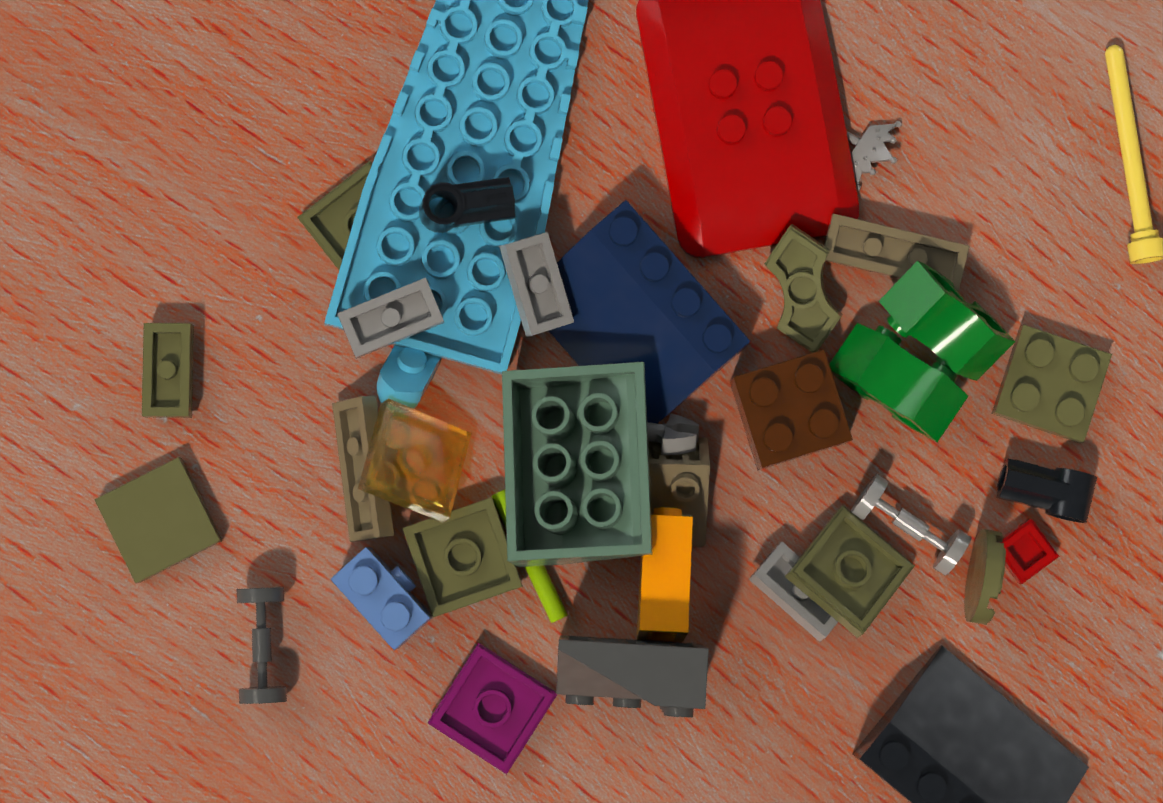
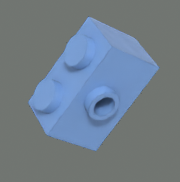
(382, 597)

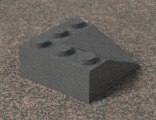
(633, 671)

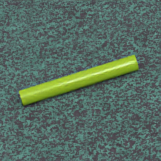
(537, 574)

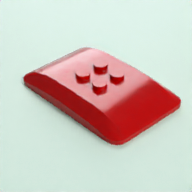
(746, 120)

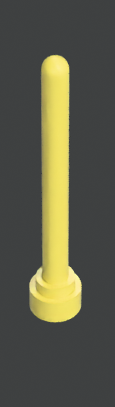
(1145, 243)

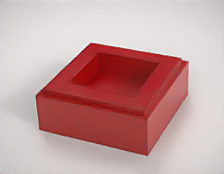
(1027, 551)

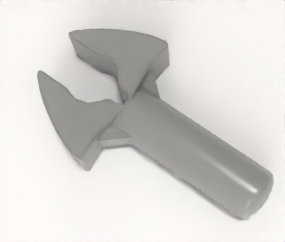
(676, 436)

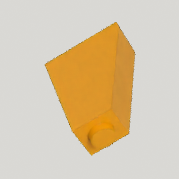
(666, 578)

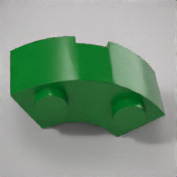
(940, 318)
(904, 385)

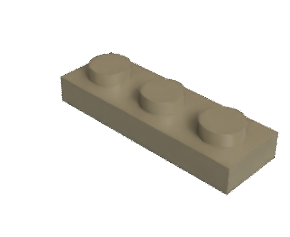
(891, 250)
(354, 425)

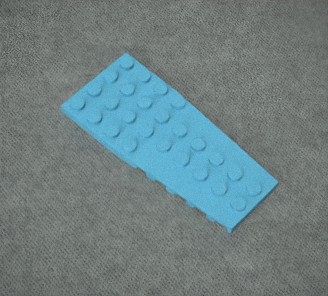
(475, 106)

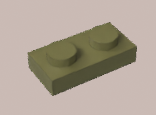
(167, 370)

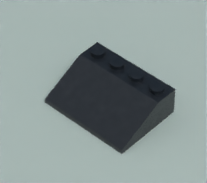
(966, 744)

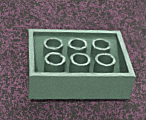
(576, 464)

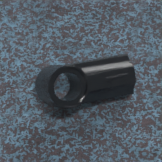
(472, 204)
(1060, 491)

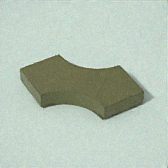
(799, 268)

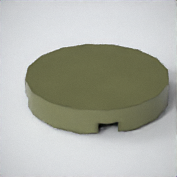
(984, 576)

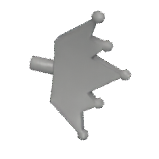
(871, 149)

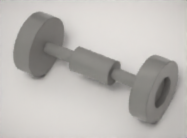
(950, 551)

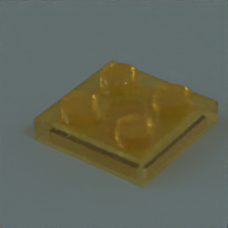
(415, 460)

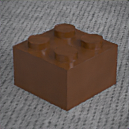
(790, 409)

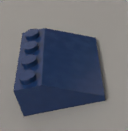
(646, 307)

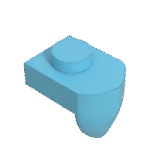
(406, 375)

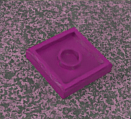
(492, 708)

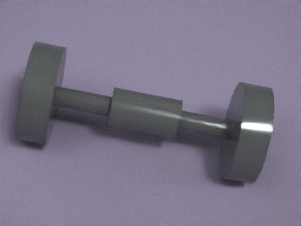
(261, 646)

